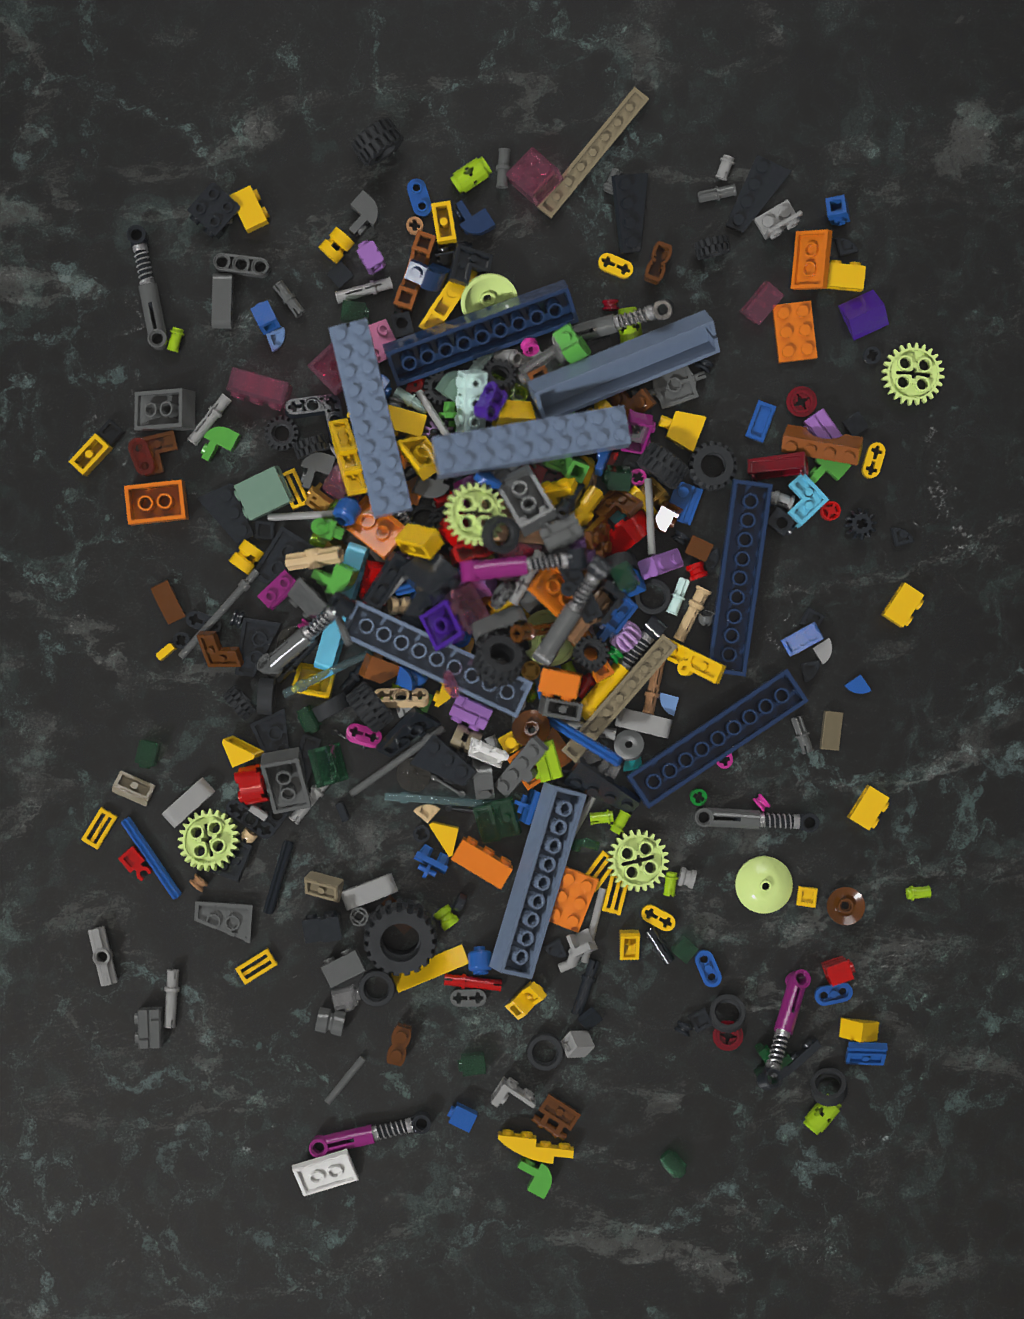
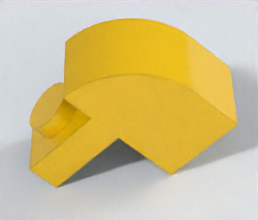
(526, 999)

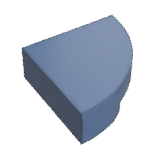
(276, 338)
(669, 703)

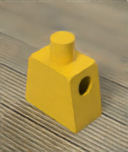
(683, 429)

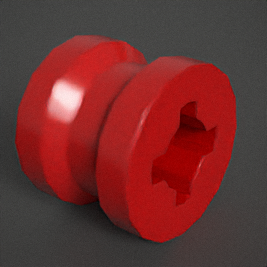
(833, 511)
(696, 570)

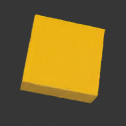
(166, 651)
(806, 896)

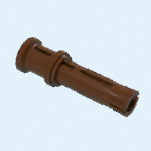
(529, 627)

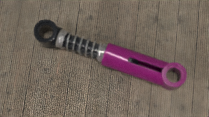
(520, 565)
(784, 1027)
(367, 1135)

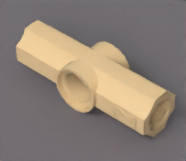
(314, 558)

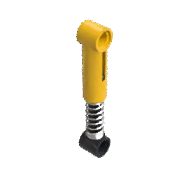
(651, 631)

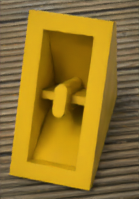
(239, 750)
(446, 835)
(629, 944)
(859, 1030)

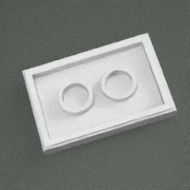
(325, 1172)

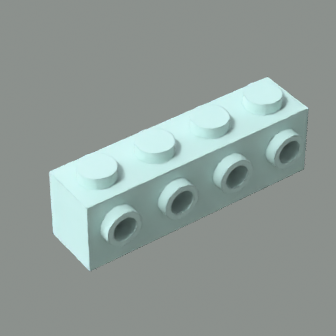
(470, 387)

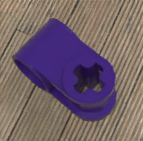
(490, 402)

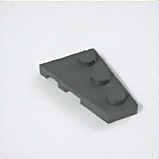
(227, 917)

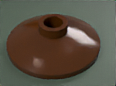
(528, 720)
(855, 908)

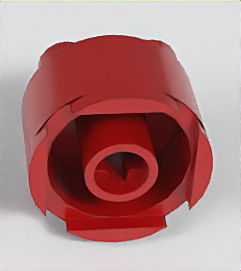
(251, 785)

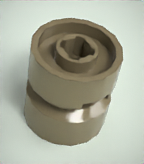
(460, 731)

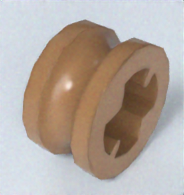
(410, 221)
(198, 882)

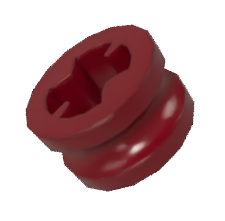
(610, 305)

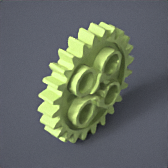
(911, 391)
(474, 496)
(225, 835)
(641, 877)

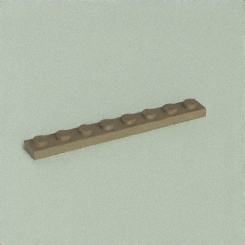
(594, 151)
(622, 695)

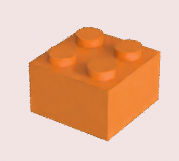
(560, 682)

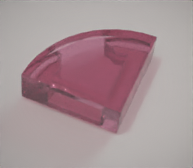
(450, 684)

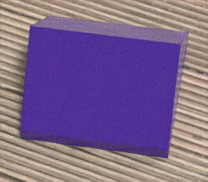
(864, 314)
(442, 626)

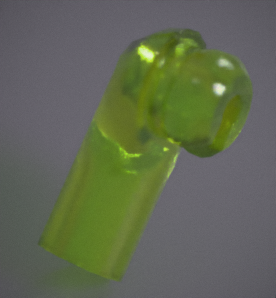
(532, 695)

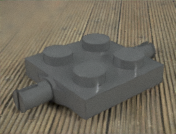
(676, 387)

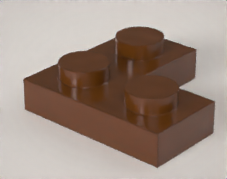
(639, 402)
(159, 444)
(620, 501)
(598, 537)
(216, 654)

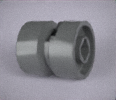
(330, 1021)

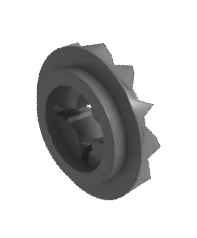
(501, 595)

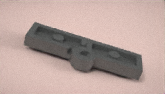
(521, 767)

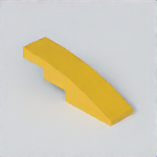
(347, 456)

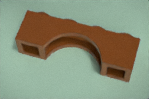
(422, 252)
(841, 449)

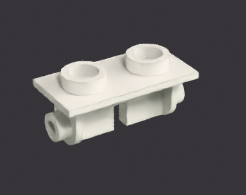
(487, 753)

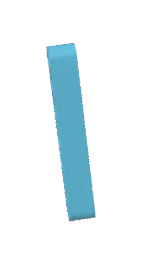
(331, 641)

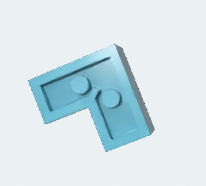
(811, 499)

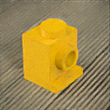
(509, 743)

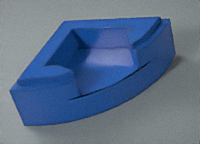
(488, 478)
(405, 679)
(858, 685)

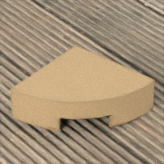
(426, 811)

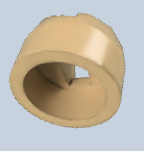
(248, 835)

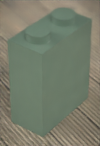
(263, 493)

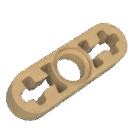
(407, 703)

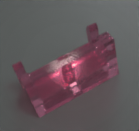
(762, 303)

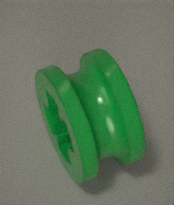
(615, 655)
(693, 799)

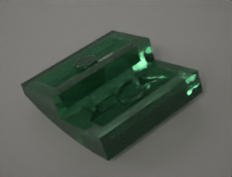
(328, 764)
(497, 820)

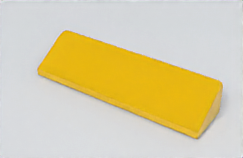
(439, 965)

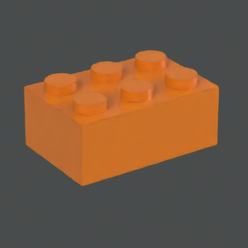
(156, 502)
(482, 861)

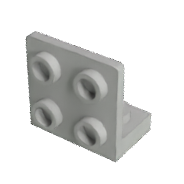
(777, 219)
(510, 1085)

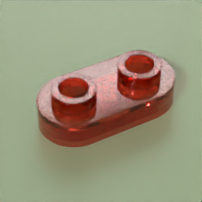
(142, 456)

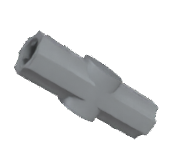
(100, 943)

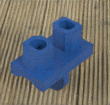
(528, 806)
(439, 865)

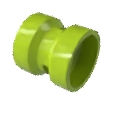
(447, 919)

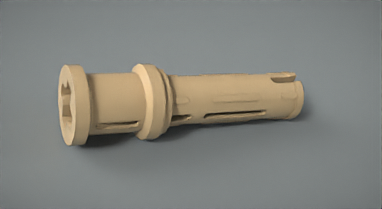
(695, 605)

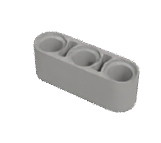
(644, 722)
(188, 802)
(369, 891)

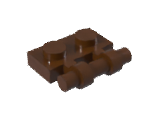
(559, 1112)

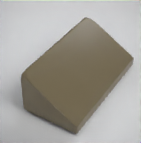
(831, 730)
(133, 788)
(323, 886)

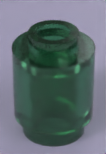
(308, 720)
(673, 1164)

